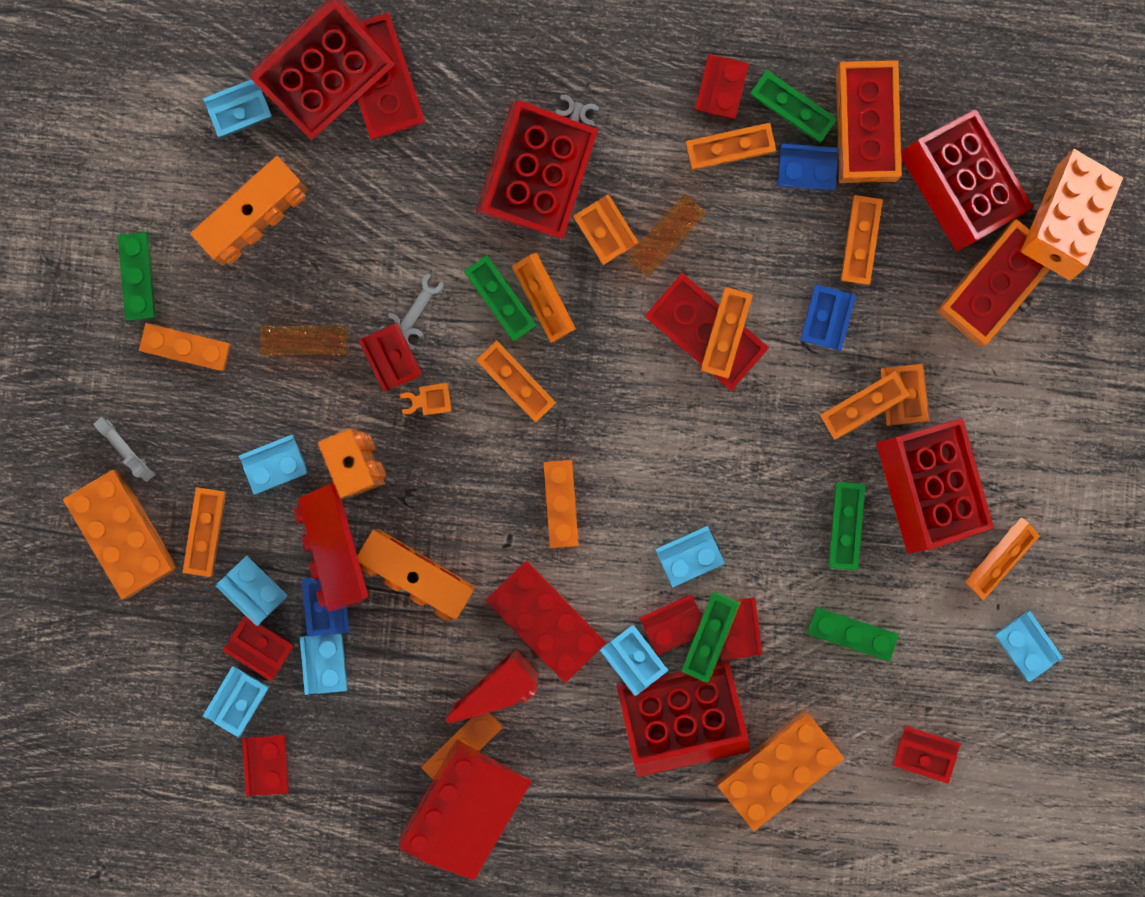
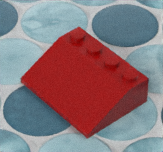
(322, 67)
(536, 169)
(965, 180)
(935, 486)
(331, 549)
(502, 687)
(683, 721)
(463, 811)

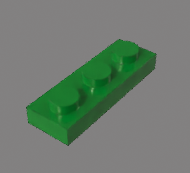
(793, 106)
(136, 276)
(500, 298)
(846, 526)
(852, 634)
(711, 636)

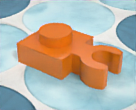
(432, 400)

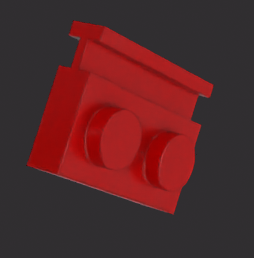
(721, 87)
(390, 357)
(672, 624)
(744, 634)
(258, 648)
(926, 754)
(265, 765)

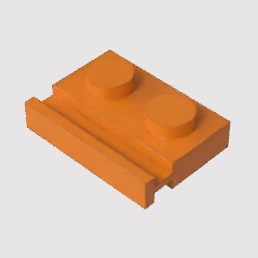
(605, 229)
(914, 408)

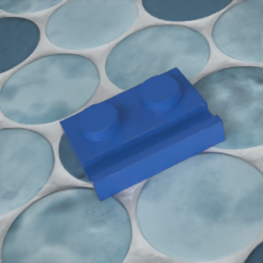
(807, 167)
(827, 317)
(317, 619)

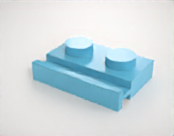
(237, 108)
(273, 464)
(689, 556)
(251, 590)
(1028, 646)
(633, 660)
(323, 663)
(236, 701)

